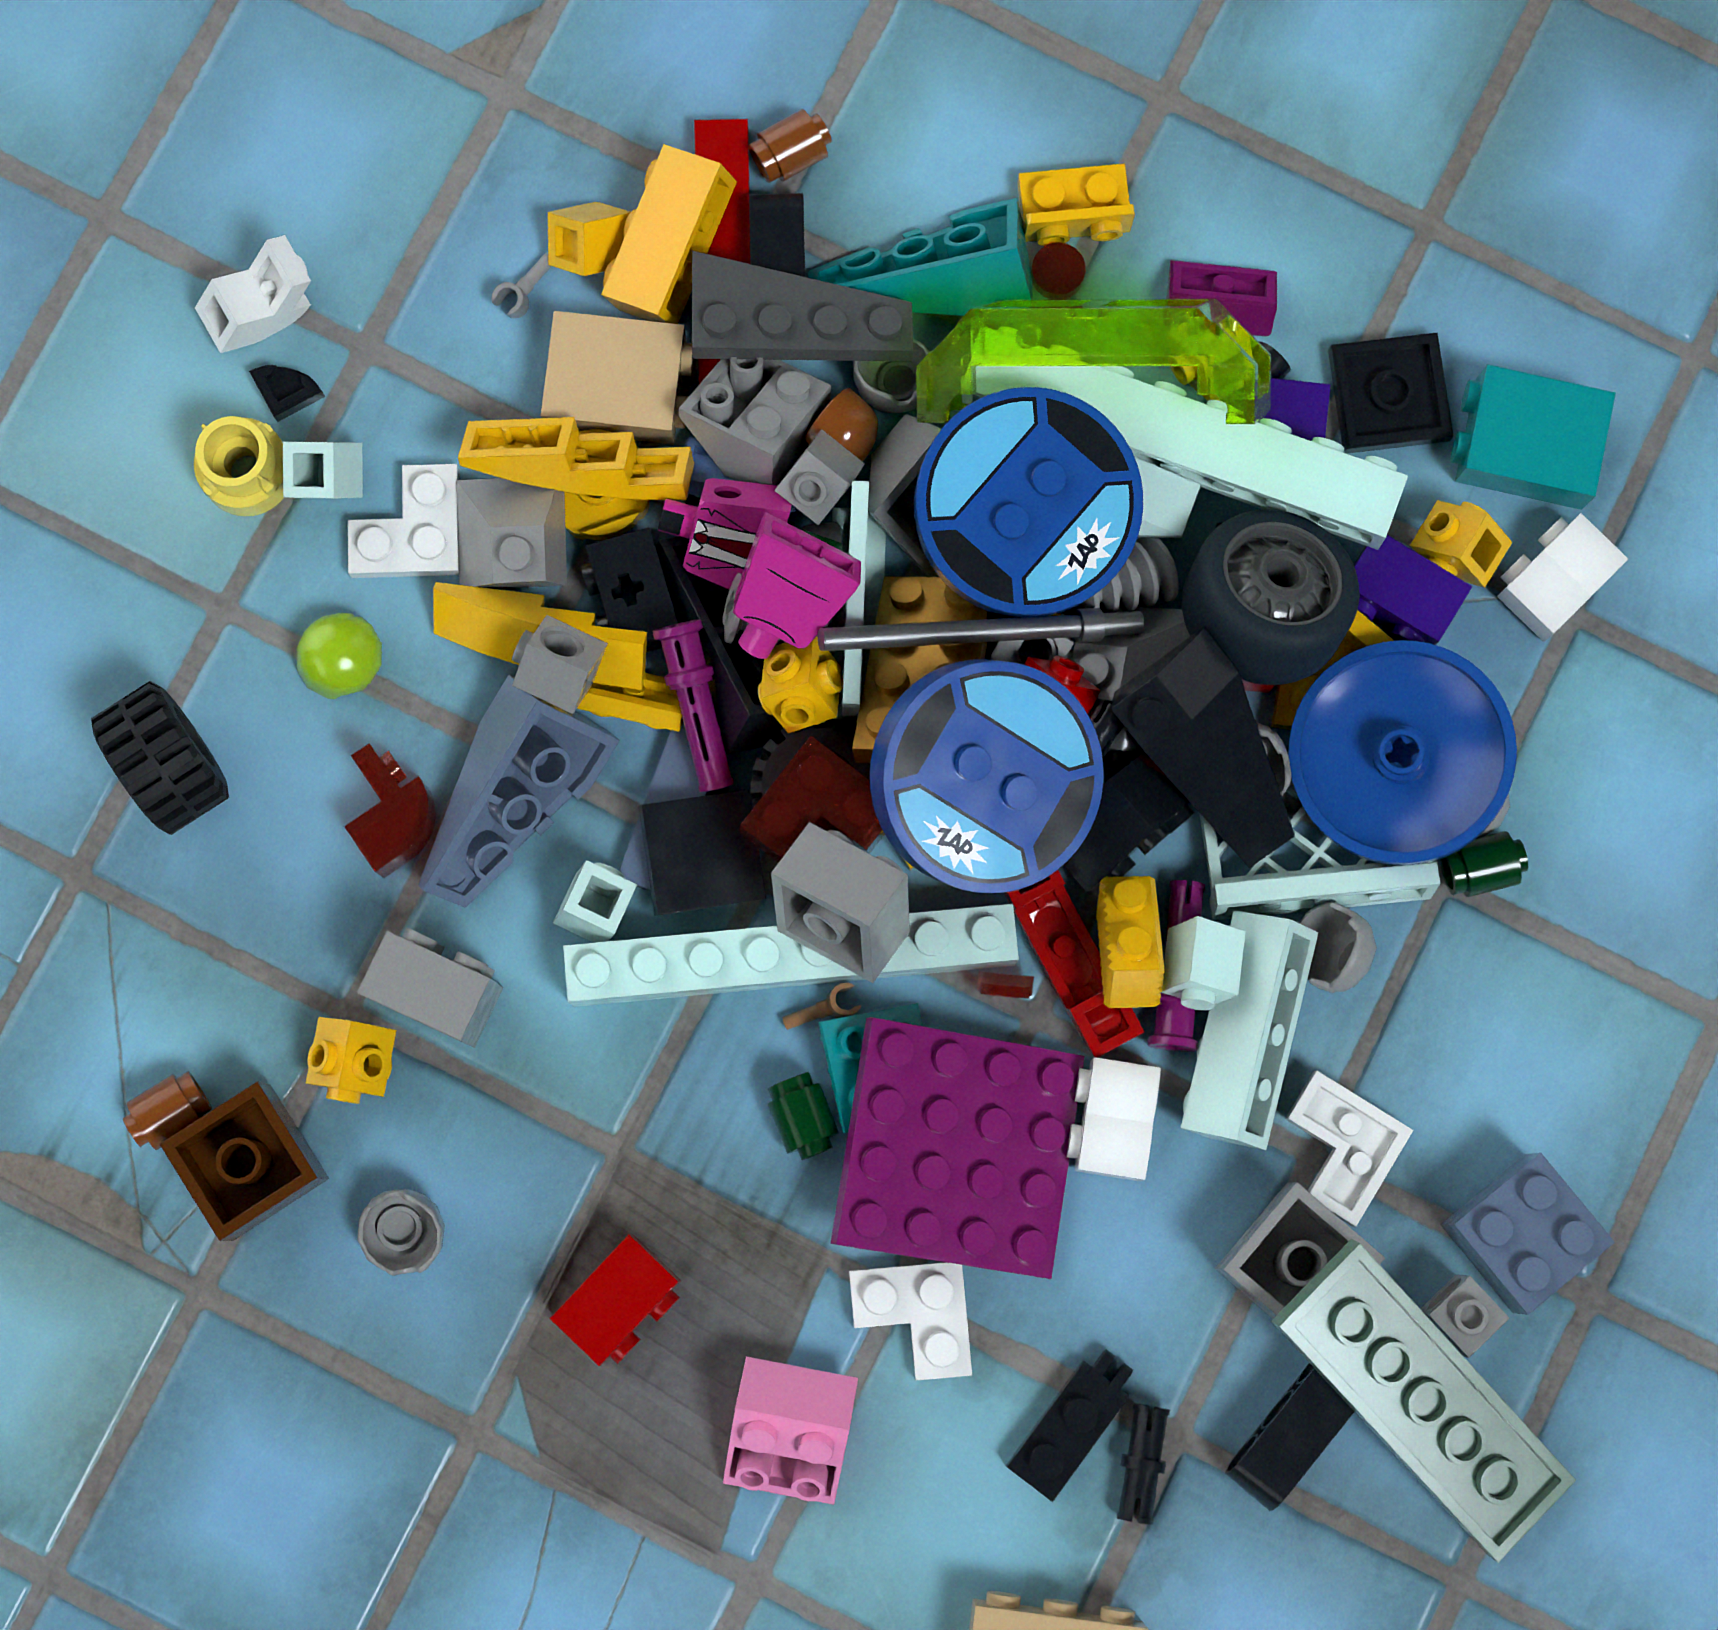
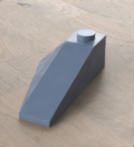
(514, 779)

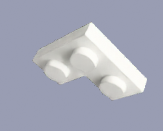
(421, 541)
(1361, 1140)
(927, 1298)

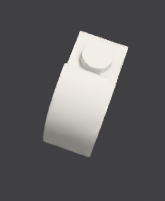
(256, 301)

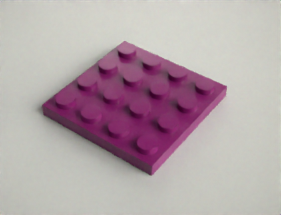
(957, 1149)

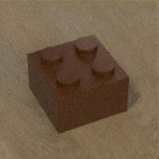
(244, 1161)

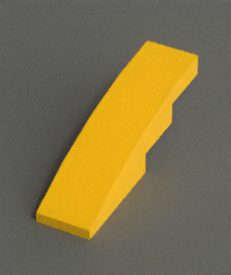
(558, 458)
(496, 619)

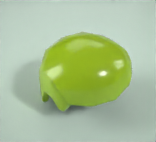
(339, 655)

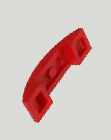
(1071, 963)

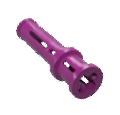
(690, 679)
(1174, 1021)

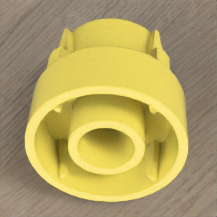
(221, 446)

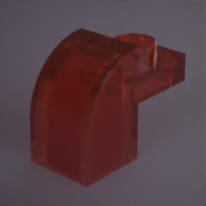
(400, 823)

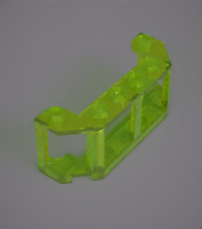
(1100, 335)

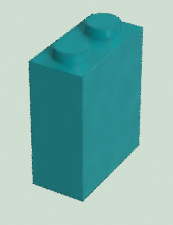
(1533, 436)

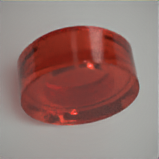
(1058, 271)
(1005, 984)

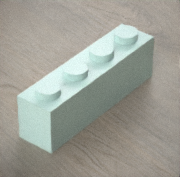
(1251, 1035)

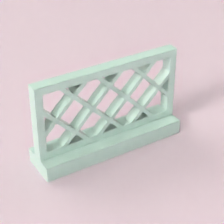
(865, 541)
(1303, 889)

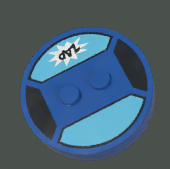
(1028, 502)
(986, 775)

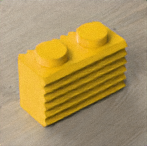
(1130, 942)

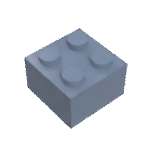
(1527, 1233)

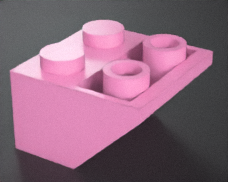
(790, 1430)

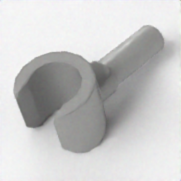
(521, 288)

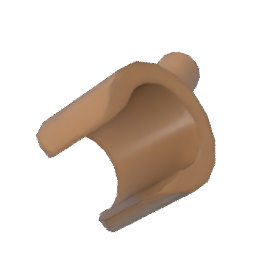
(821, 1009)

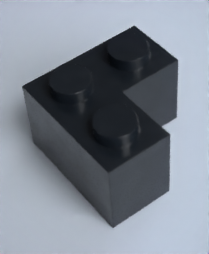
(1134, 812)

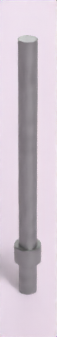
(1083, 625)

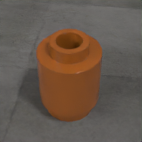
(790, 146)
(165, 1109)

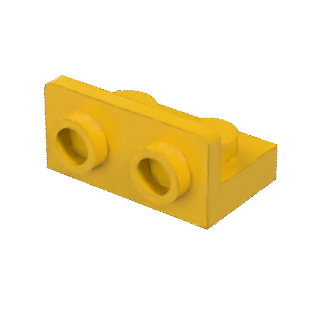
(1075, 204)

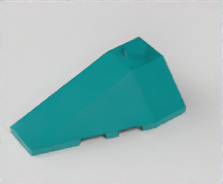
(949, 270)

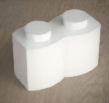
(1561, 577)
(1115, 1119)

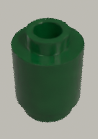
(1485, 865)
(802, 1116)

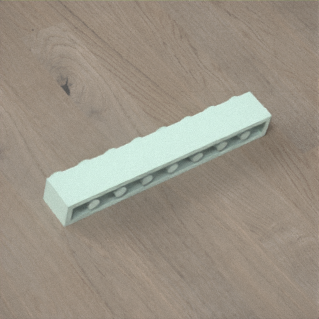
(1242, 461)
(770, 959)

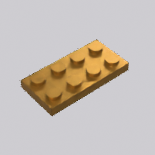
(898, 668)

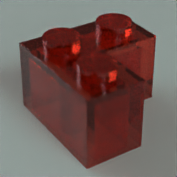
(815, 790)

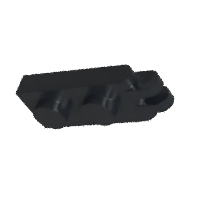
(1070, 1426)

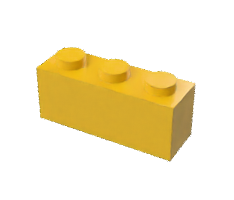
(674, 217)

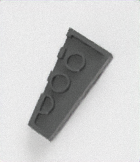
(786, 316)

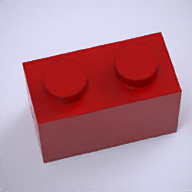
(616, 1301)

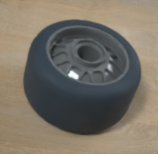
(1272, 594)

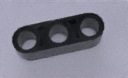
(777, 232)
(1289, 1439)

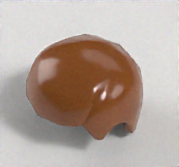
(848, 422)

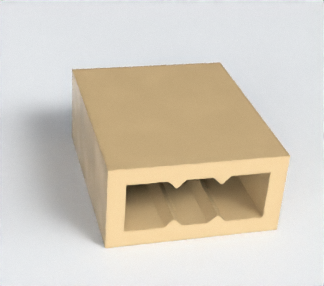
(617, 374)

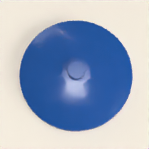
(1402, 752)

